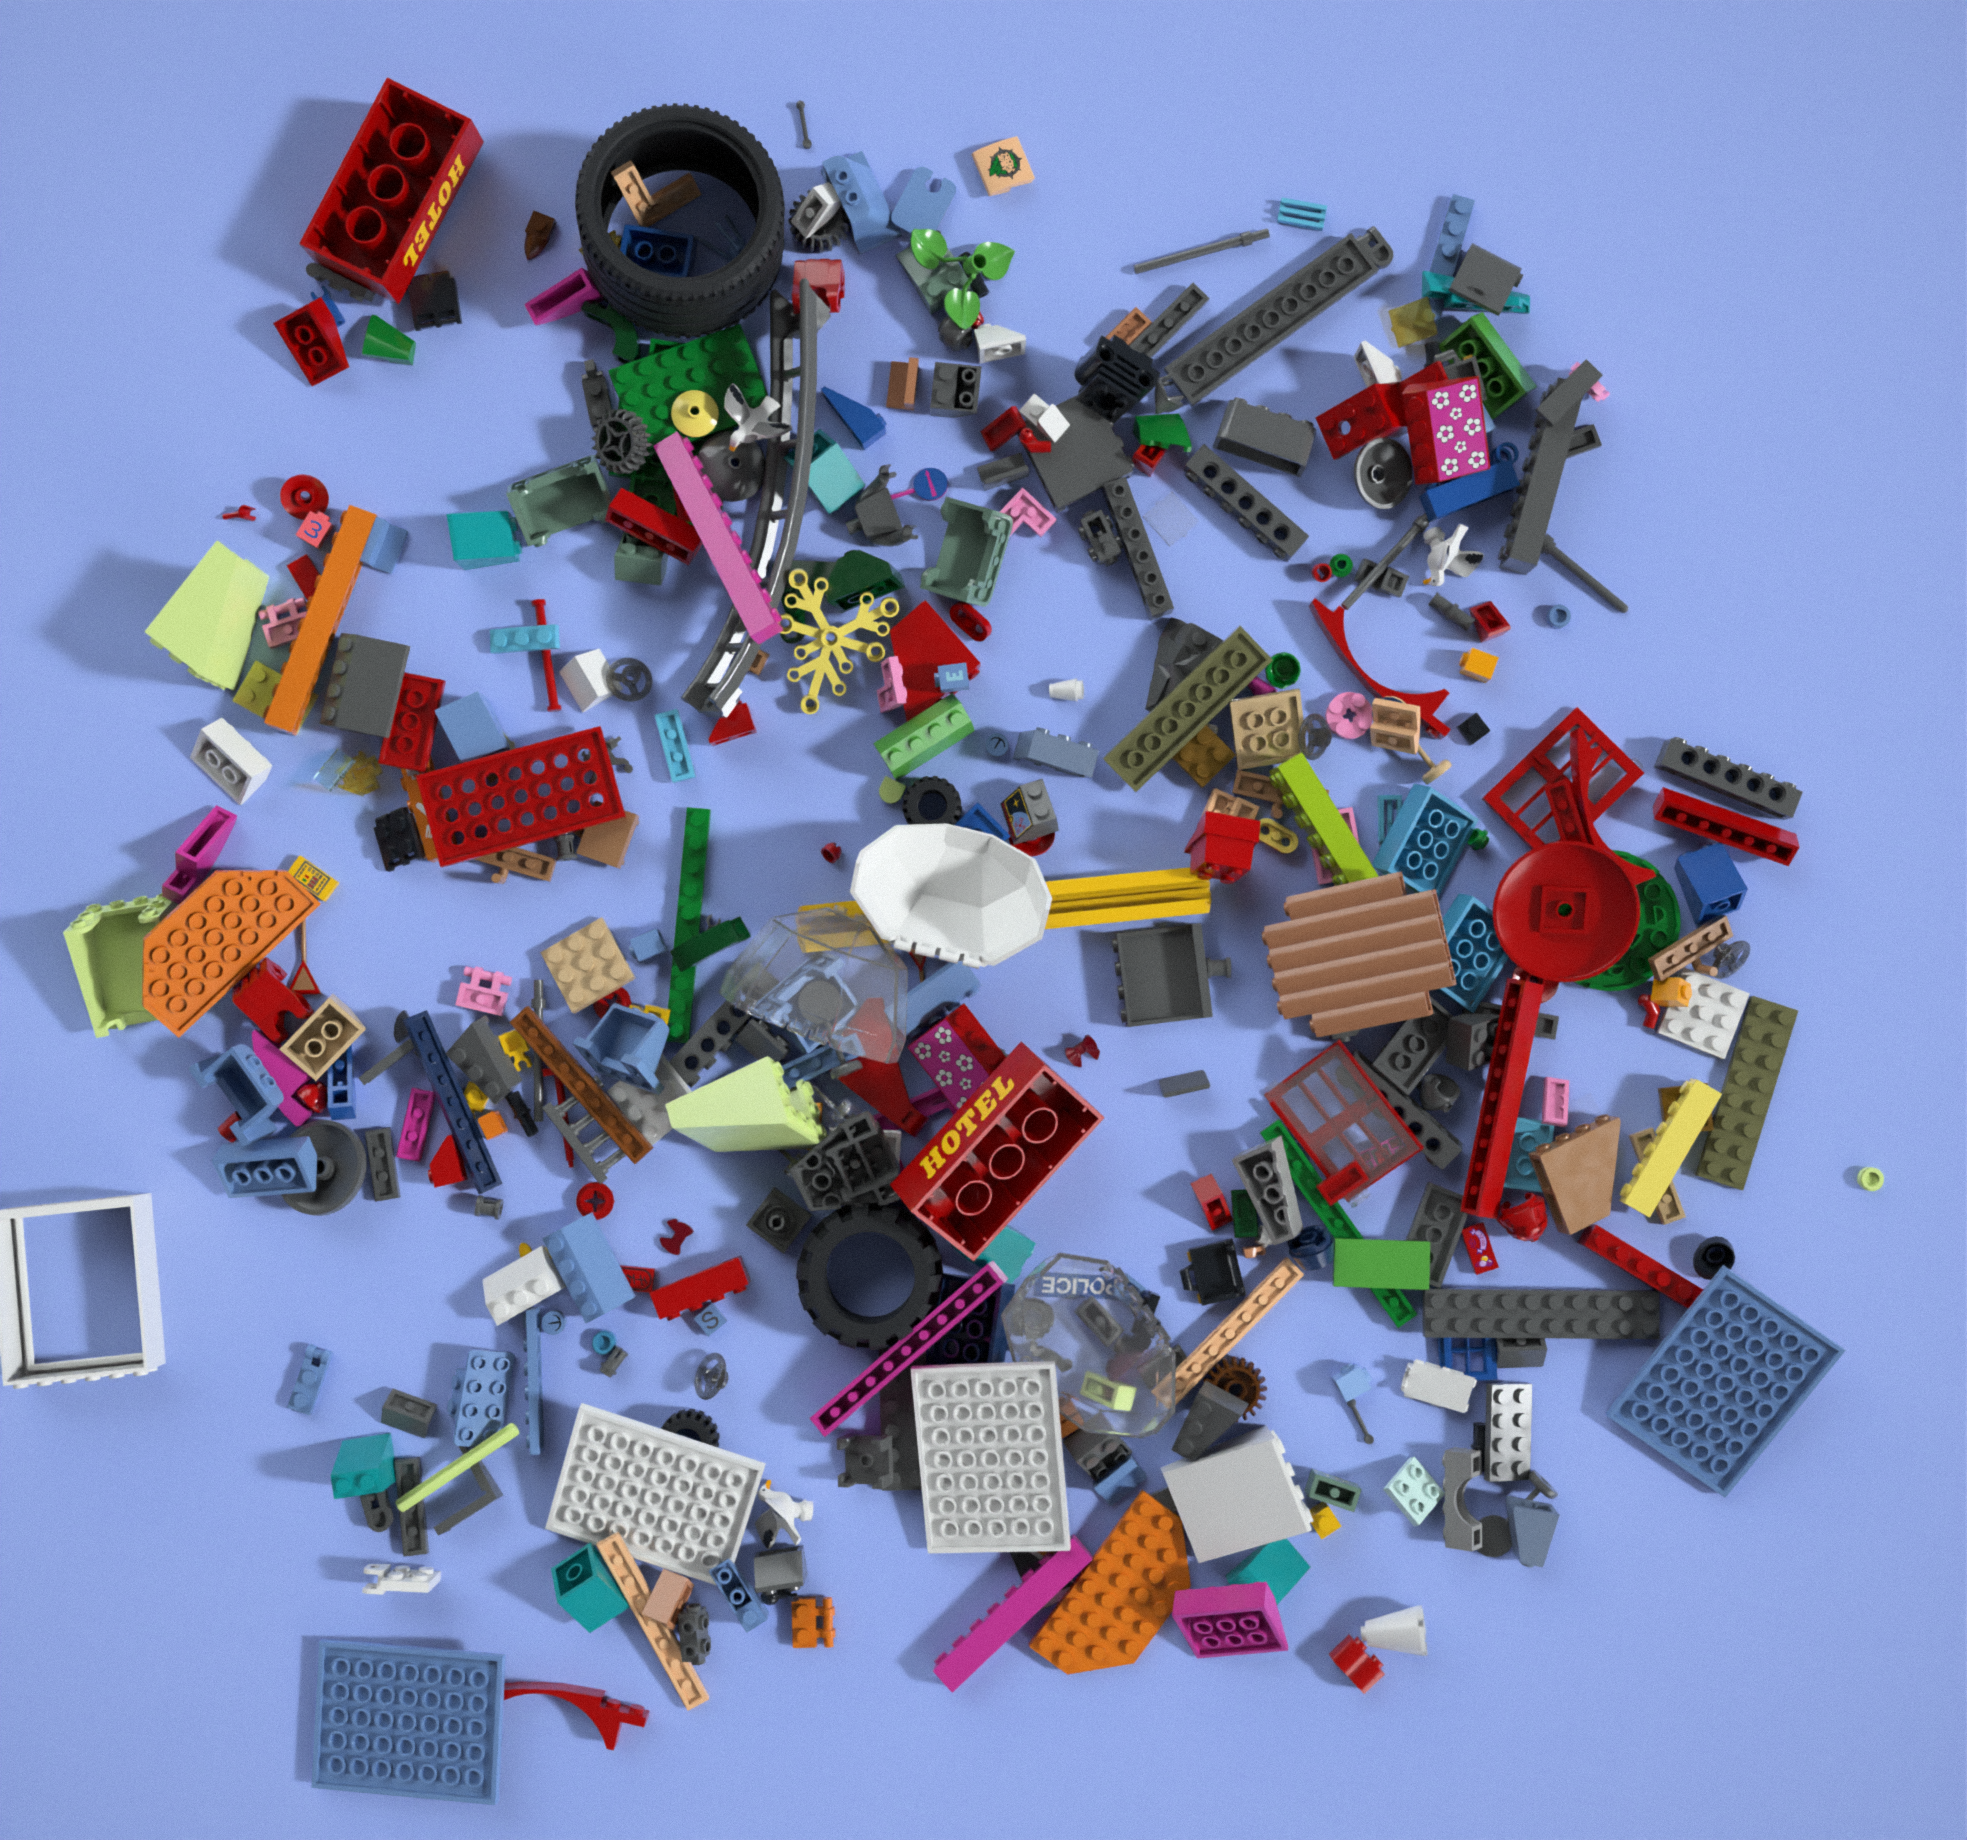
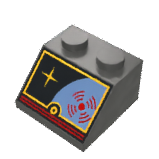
(1029, 812)

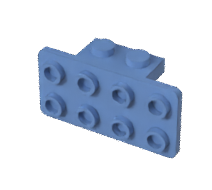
(480, 1396)

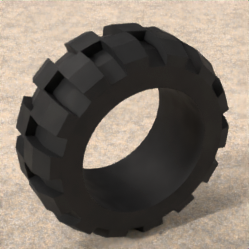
(859, 1330)

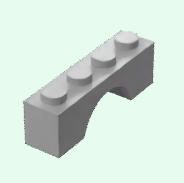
(1460, 1528)

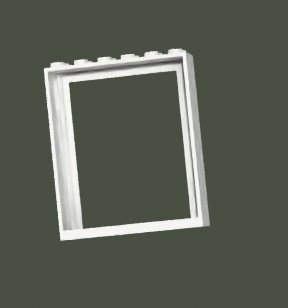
(15, 1313)

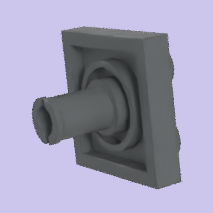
(779, 1220)

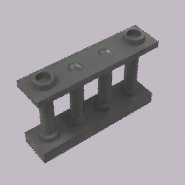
(571, 1132)

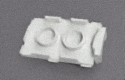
(1437, 1385)

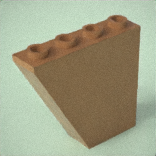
(1579, 1173)

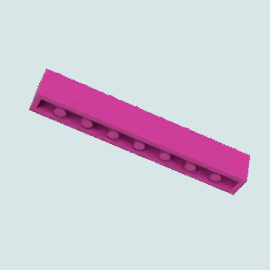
(1011, 1614)

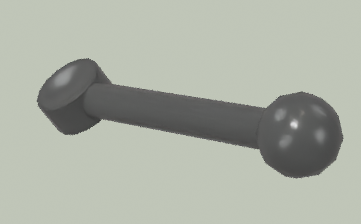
(806, 142)
(1368, 1438)

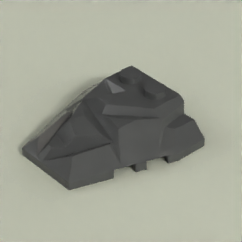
(1178, 654)
(848, 1167)

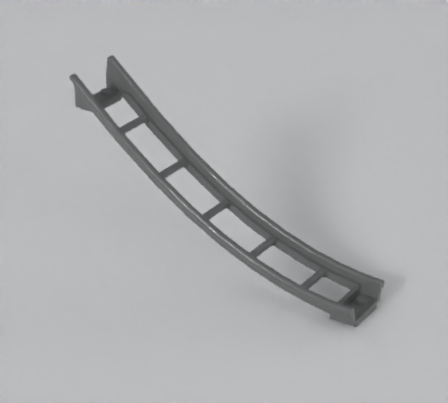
(705, 691)

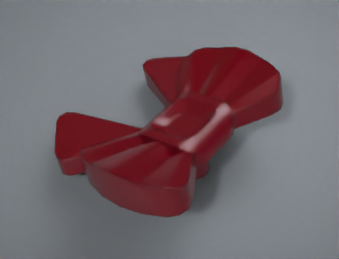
(1087, 1045)
(681, 1231)

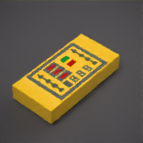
(313, 878)

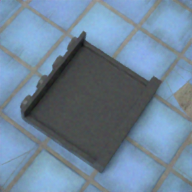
(1081, 458)
(1162, 975)

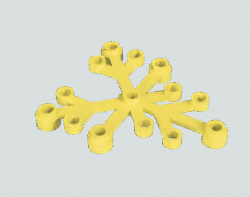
(822, 663)

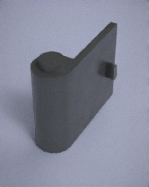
(1486, 279)

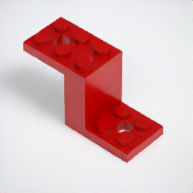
(1372, 413)

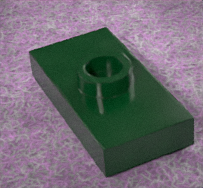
(1243, 1214)

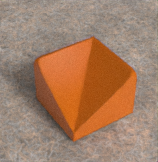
(492, 1125)

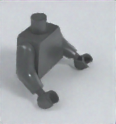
(878, 514)

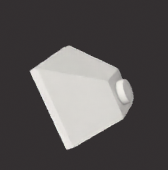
(998, 343)
(1375, 366)

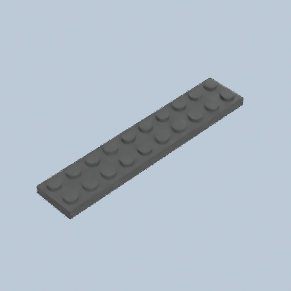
(1271, 319)
(1540, 1313)

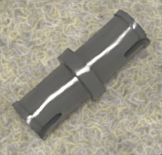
(1451, 611)

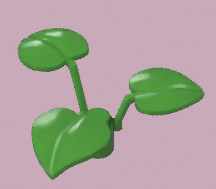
(988, 258)

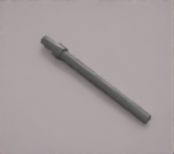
(1245, 239)
(1419, 525)
(538, 1004)

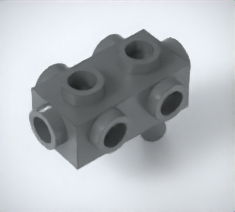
(1103, 544)
(693, 1634)

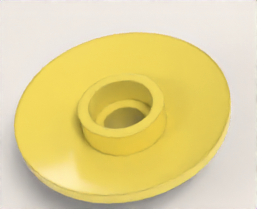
(690, 424)

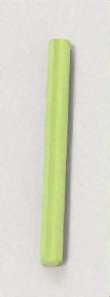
(457, 1467)

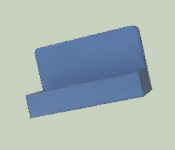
(383, 546)
(1120, 1480)

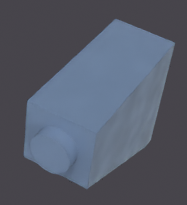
(1531, 1529)

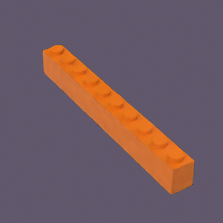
(320, 622)

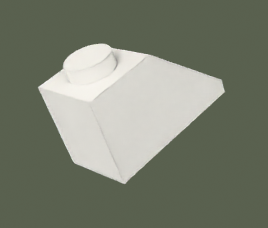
(816, 209)

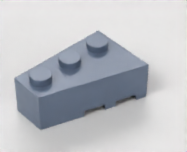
(1056, 752)

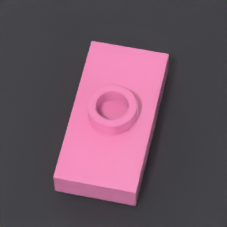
(1555, 1102)

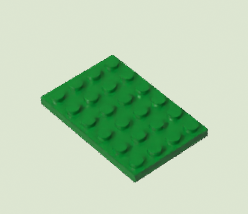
(703, 365)

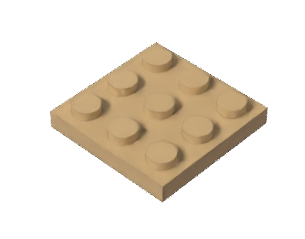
(1266, 728)
(588, 965)

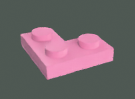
(1028, 510)
(893, 693)

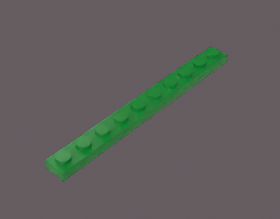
(688, 920)
(1333, 1216)

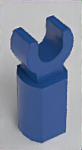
(339, 319)

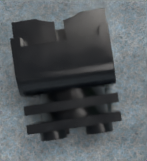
(1114, 378)

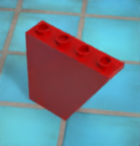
(922, 645)

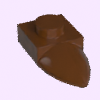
(538, 234)

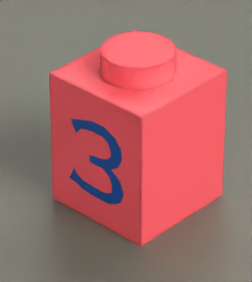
(315, 529)

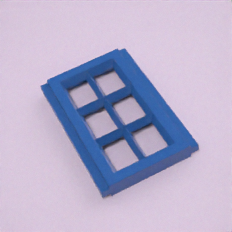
(1489, 1357)

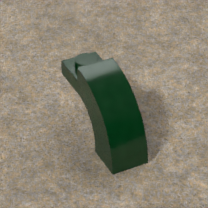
(627, 343)
(710, 943)

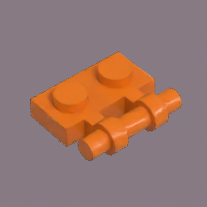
(805, 1622)

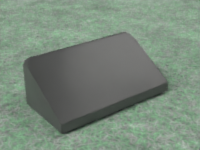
(1184, 1083)

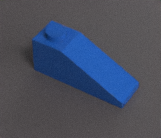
(858, 419)
(342, 1087)

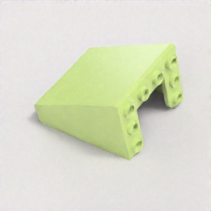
(212, 617)
(109, 958)
(750, 1112)

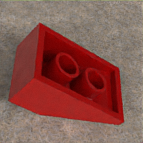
(314, 341)

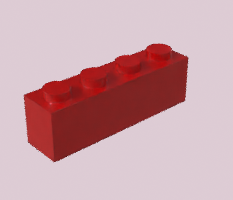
(654, 526)
(699, 1288)

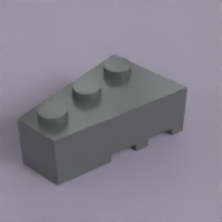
(484, 1061)
(1207, 1420)

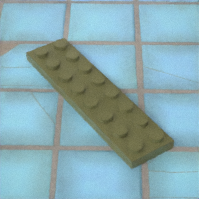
(1187, 708)
(1746, 1092)

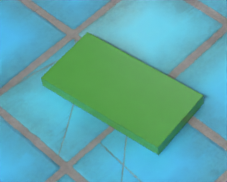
(1381, 1263)

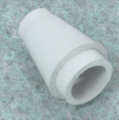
(1067, 690)

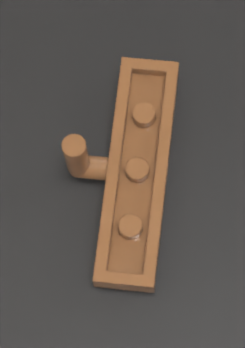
(1261, 788)
(521, 862)
(1691, 948)

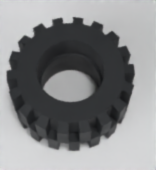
(926, 786)
(696, 1421)

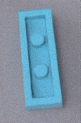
(524, 639)
(675, 746)

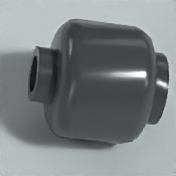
(953, 336)

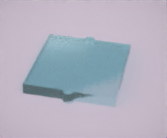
(334, 769)

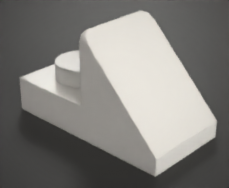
(1044, 418)

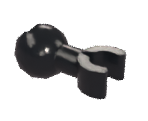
(780, 1594)

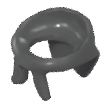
(1163, 402)

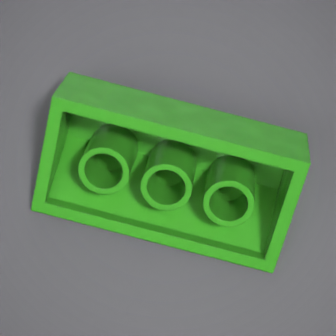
(1501, 372)
(924, 736)

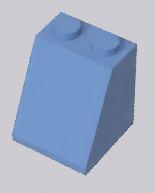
(472, 727)

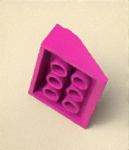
(1230, 1620)

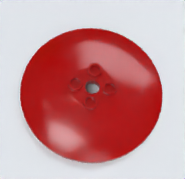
(1572, 945)

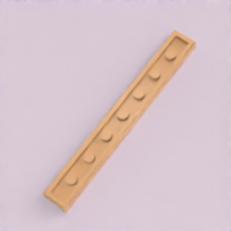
(1235, 1326)
(661, 1639)

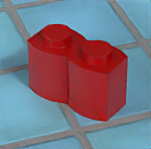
(1356, 1663)

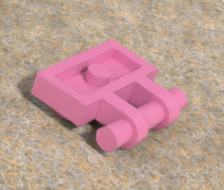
(284, 630)
(482, 998)

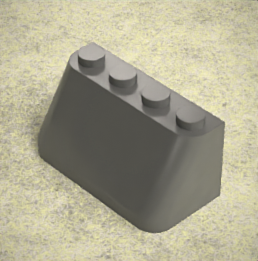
(1265, 437)

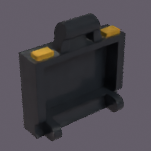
(1214, 1271)

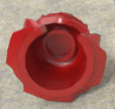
(1526, 1220)

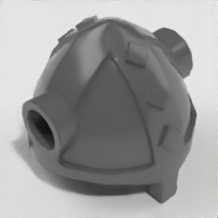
(1438, 1092)

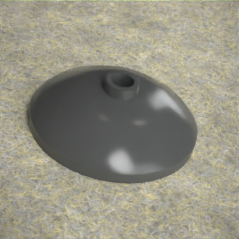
(1391, 473)
(732, 482)

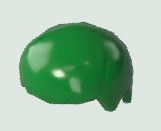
(1283, 670)

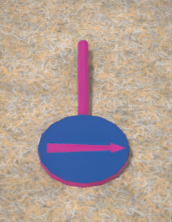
(928, 484)

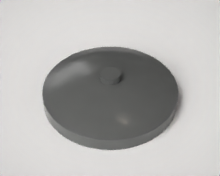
(339, 1168)

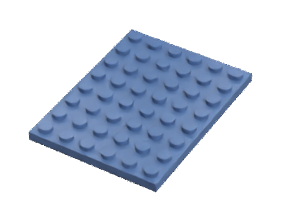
(1725, 1381)
(408, 1721)

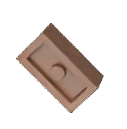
(903, 384)
(668, 1598)

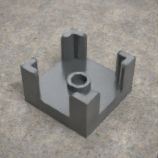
(866, 1460)

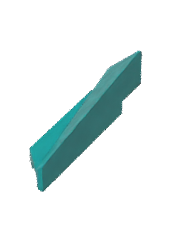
(1437, 286)

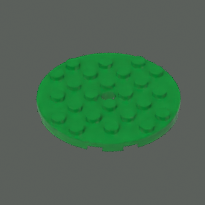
(1656, 931)

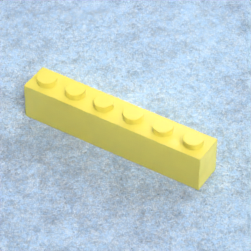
(1669, 1147)

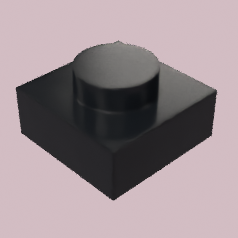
(1473, 729)

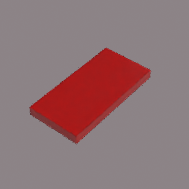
(413, 724)

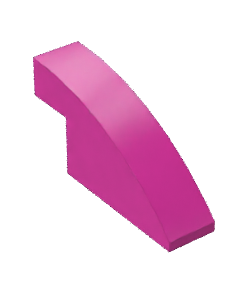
(563, 298)
(198, 854)
(287, 1076)

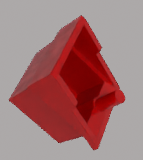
(1222, 847)

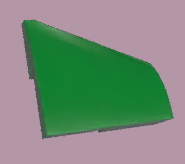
(387, 343)
(1161, 431)

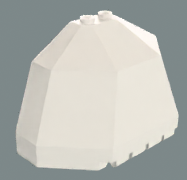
(951, 893)

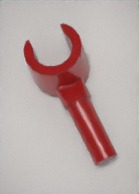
(243, 512)

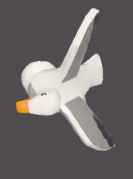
(752, 422)
(1448, 555)
(780, 1515)

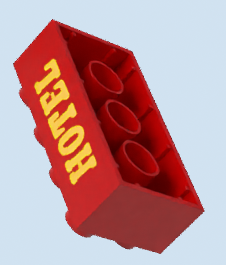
(392, 190)
(996, 1151)

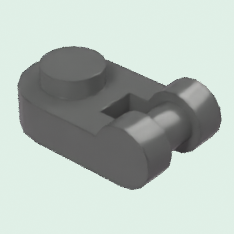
(1381, 253)
(380, 1517)

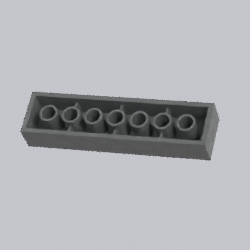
(1537, 489)

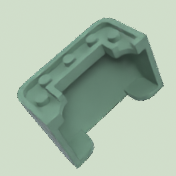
(559, 499)
(969, 552)

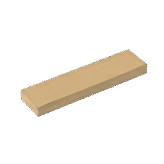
(1669, 1207)

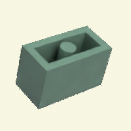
(1332, 1490)

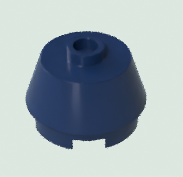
(1312, 1248)

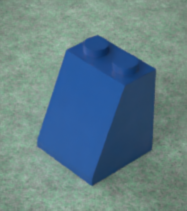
(1710, 882)

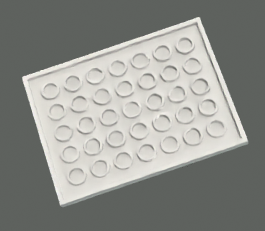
(991, 1457)
(663, 1492)

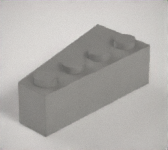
(1271, 1188)

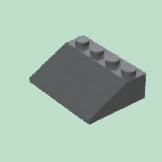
(364, 685)

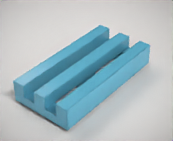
(1300, 213)
(1380, 807)

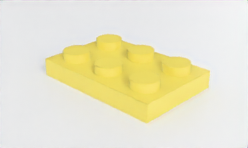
(257, 690)

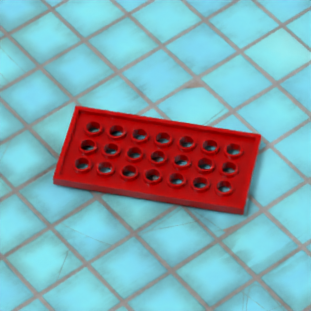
(501, 764)

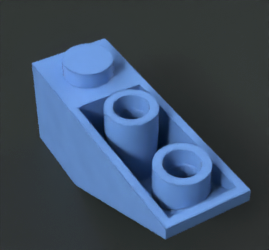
(739, 1595)

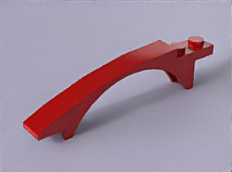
(1333, 628)
(1582, 764)
(605, 1714)

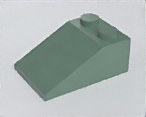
(932, 283)

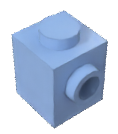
(1352, 1381)

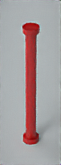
(547, 660)

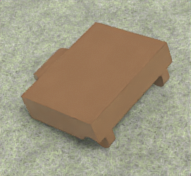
(608, 840)

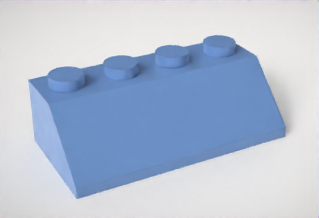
(937, 995)
(267, 1167)
(588, 1267)

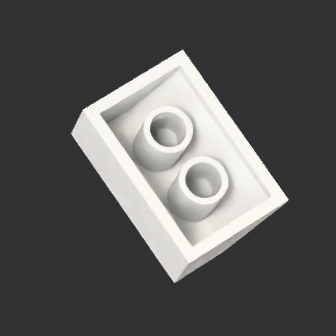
(230, 760)
(521, 1285)

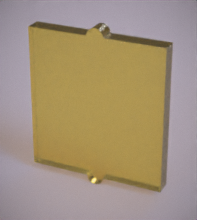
(1413, 322)

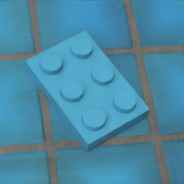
(1526, 1137)

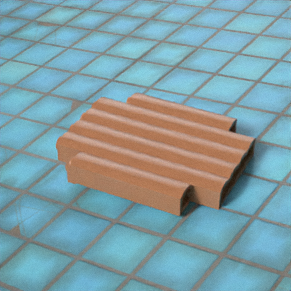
(1359, 955)

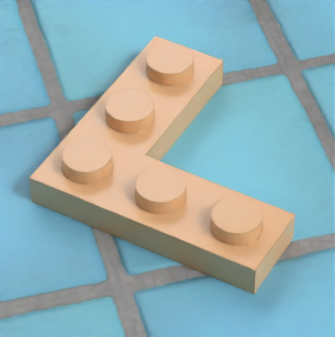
(653, 208)

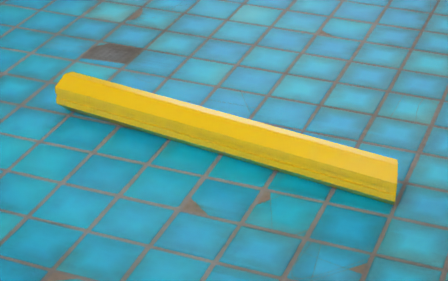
(1112, 898)

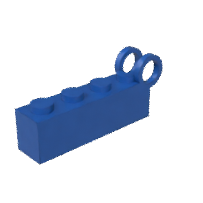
(1473, 488)

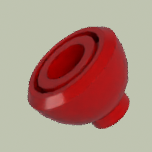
(314, 1096)

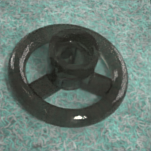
(634, 670)
(1317, 737)
(1728, 955)
(715, 1377)

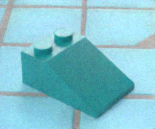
(1272, 1563)

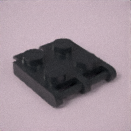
(434, 300)
(398, 837)

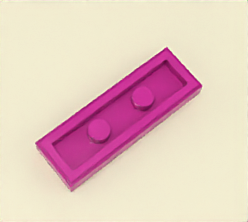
(416, 1124)

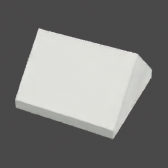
(587, 679)

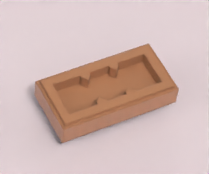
(1131, 326)

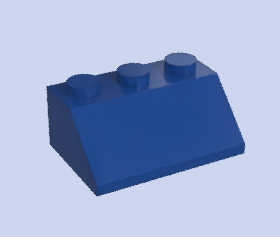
(660, 250)

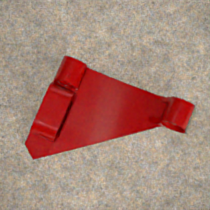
(885, 1090)

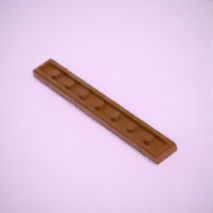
(581, 1085)

